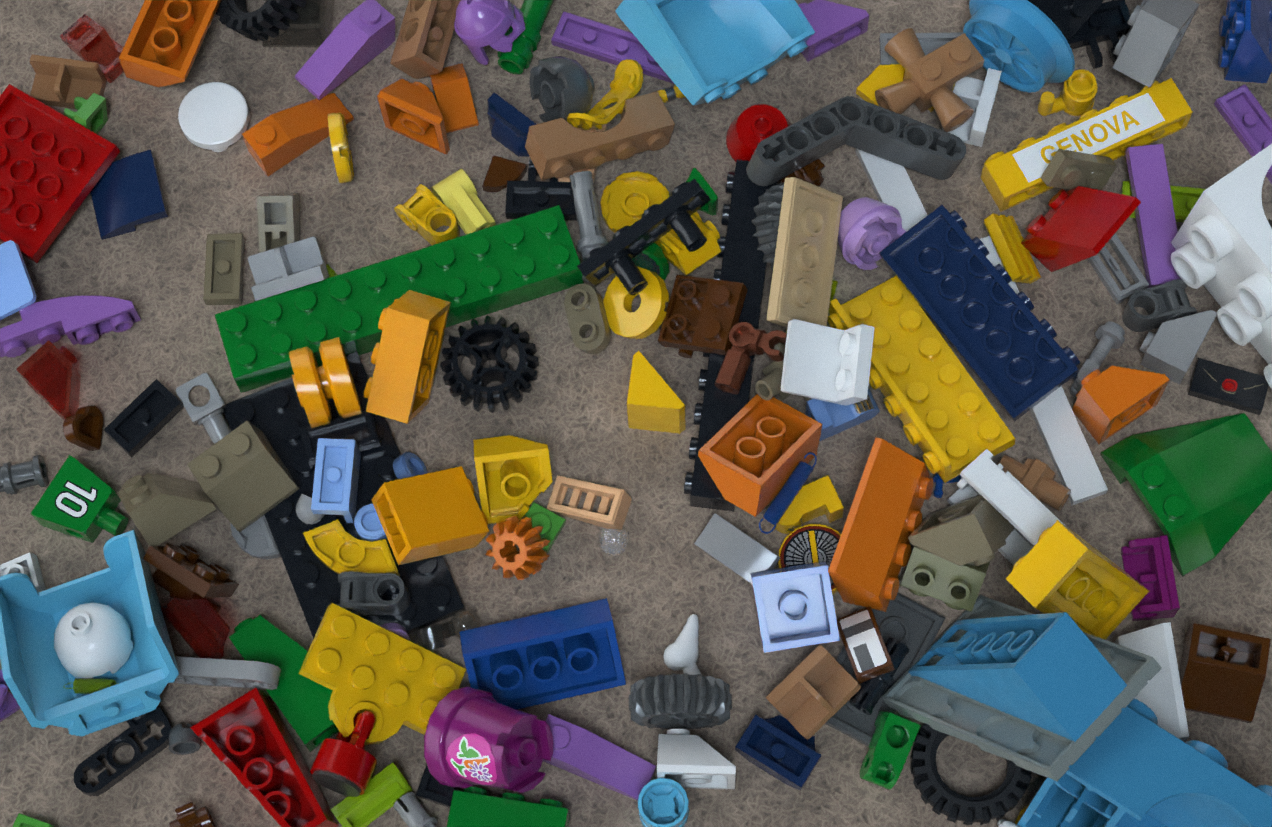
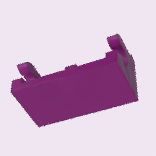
(1151, 565)

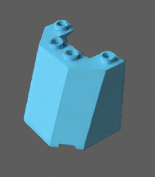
(716, 43)
(33, 666)

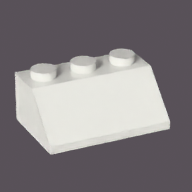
(1164, 690)

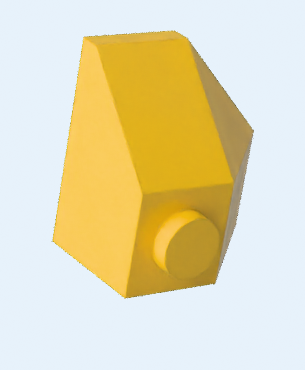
(510, 475)

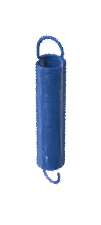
(788, 493)

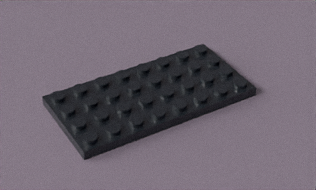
(279, 417)

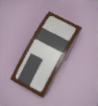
(864, 645)

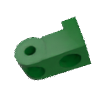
(888, 749)

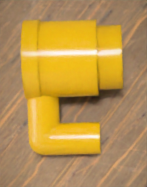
(1075, 98)

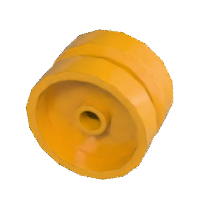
(319, 384)

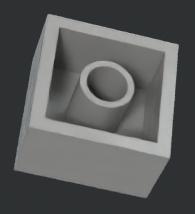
(1153, 38)

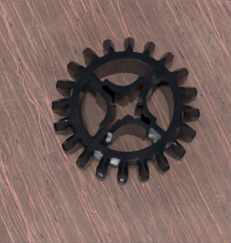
(501, 339)

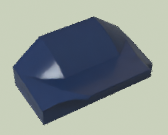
(508, 125)
(779, 750)

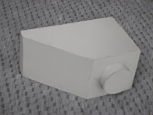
(1176, 344)

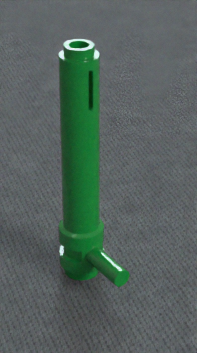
(521, 56)

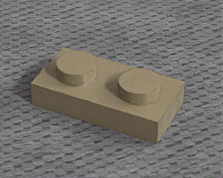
(1076, 169)
(224, 269)

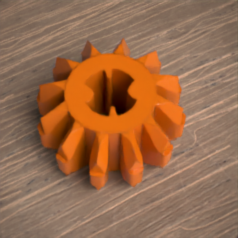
(513, 561)

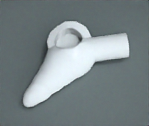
(684, 651)

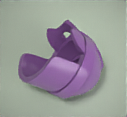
(485, 23)

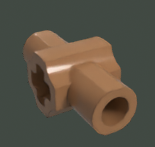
(1038, 479)

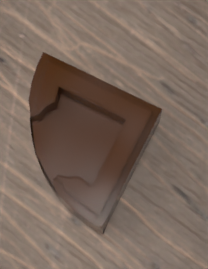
(501, 171)

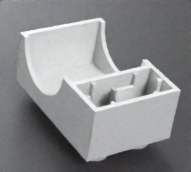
(1230, 253)

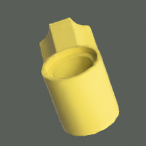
(462, 198)

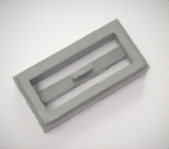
(1118, 295)

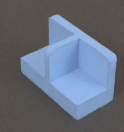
(336, 478)

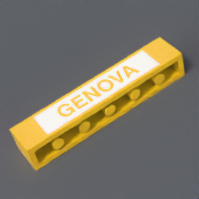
(1107, 133)

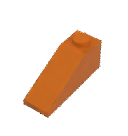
(292, 132)

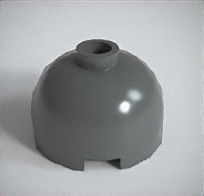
(561, 87)

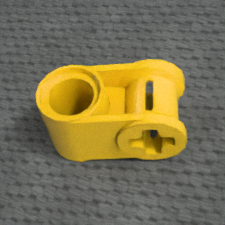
(426, 214)

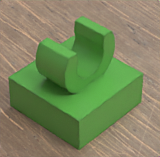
(90, 113)

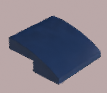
(128, 195)

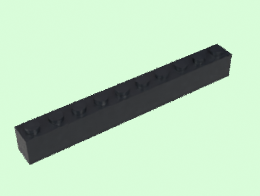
(744, 265)

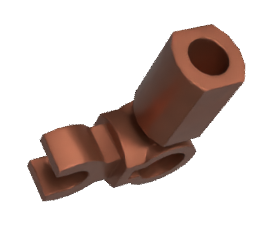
(746, 342)

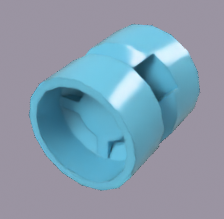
(663, 804)

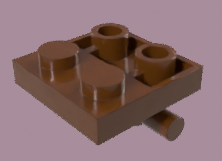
(701, 315)
(187, 575)

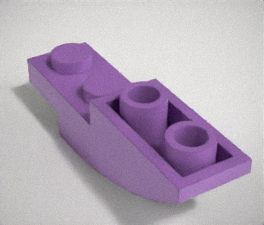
(76, 316)

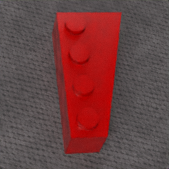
(266, 760)

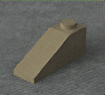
(277, 220)

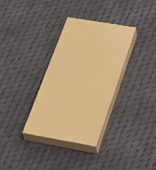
(804, 254)

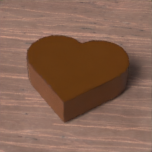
(84, 428)

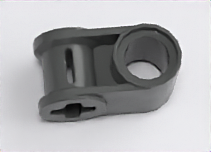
(1162, 304)
(364, 592)

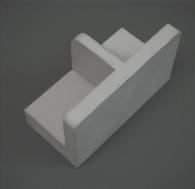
(287, 268)

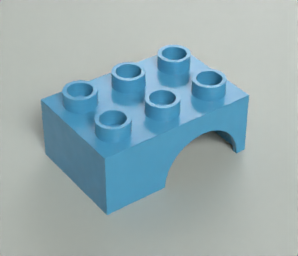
(1148, 779)

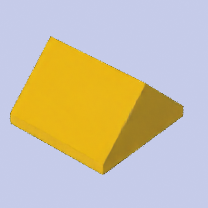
(651, 401)

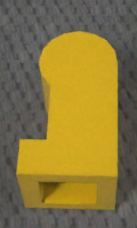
(809, 503)

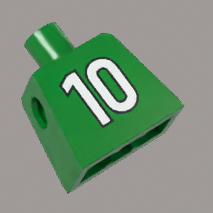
(79, 504)

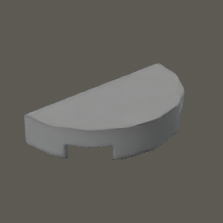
(257, 540)

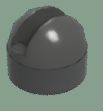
(183, 740)

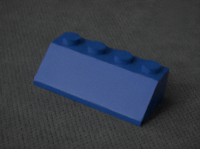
(545, 655)

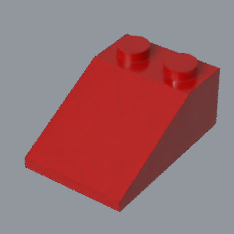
(1077, 225)

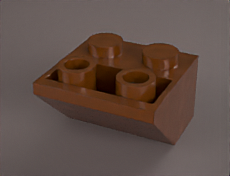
(1223, 672)

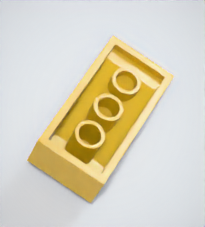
(1077, 579)

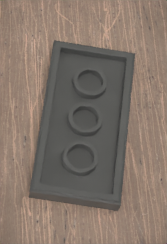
(907, 624)

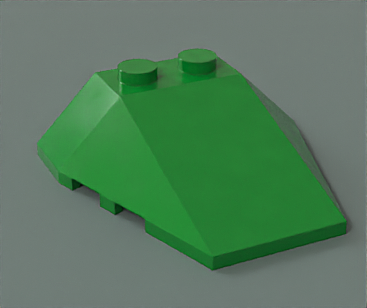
(1196, 482)

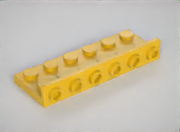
(923, 380)

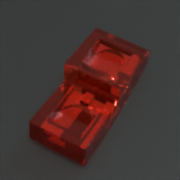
(94, 45)

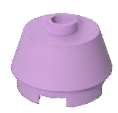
(866, 230)

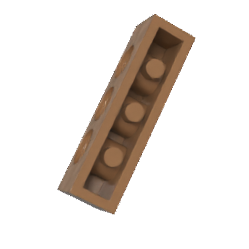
(424, 37)

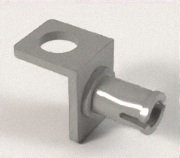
(211, 413)

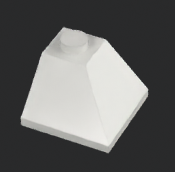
(693, 762)

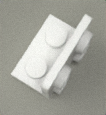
(827, 362)

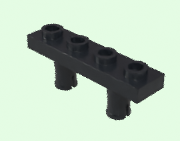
(632, 240)

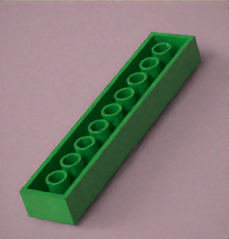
(473, 272)

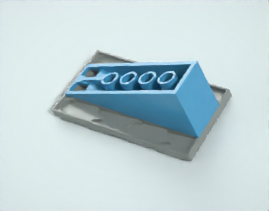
(1021, 685)

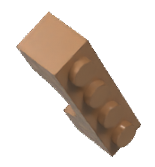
(562, 149)

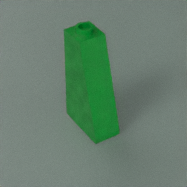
(297, 697)

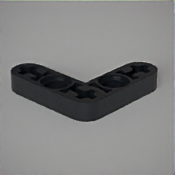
(138, 726)

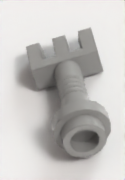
(1109, 336)

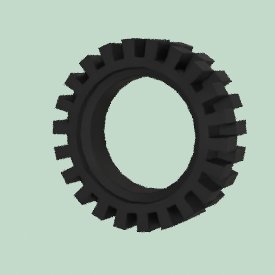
(263, 21)
(958, 806)

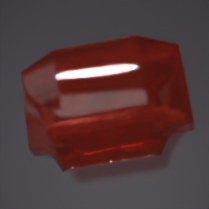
(198, 625)

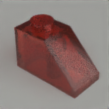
(53, 378)

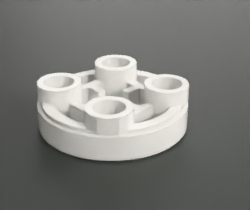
(214, 116)

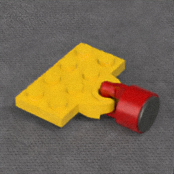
(375, 689)

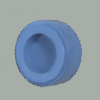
(408, 466)

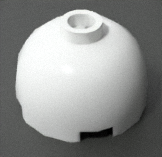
(92, 640)

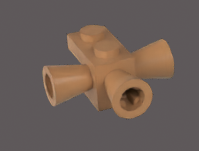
(931, 77)

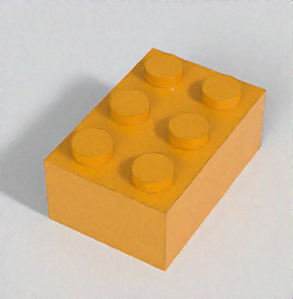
(406, 356)

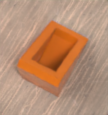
(454, 98)

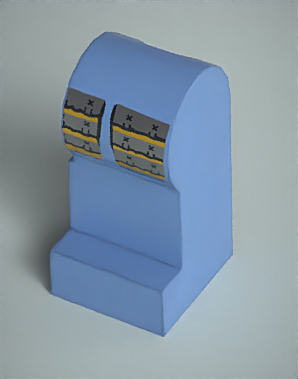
(840, 417)

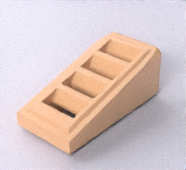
(617, 513)

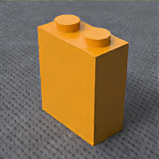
(430, 515)

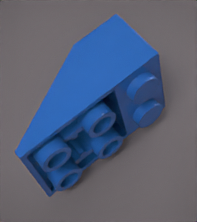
(1247, 41)

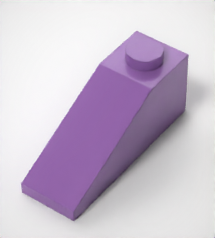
(348, 48)
(597, 759)

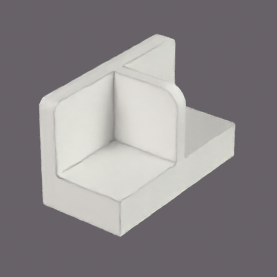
(980, 97)

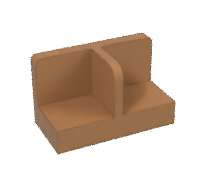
(62, 80)
(813, 692)

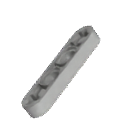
(227, 673)

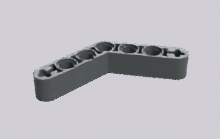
(864, 128)

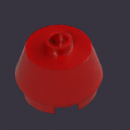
(751, 128)

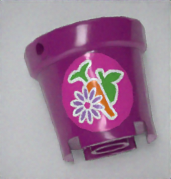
(485, 743)

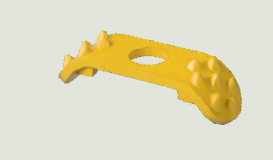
(626, 85)

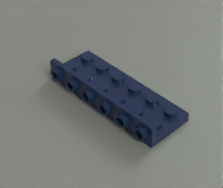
(980, 312)

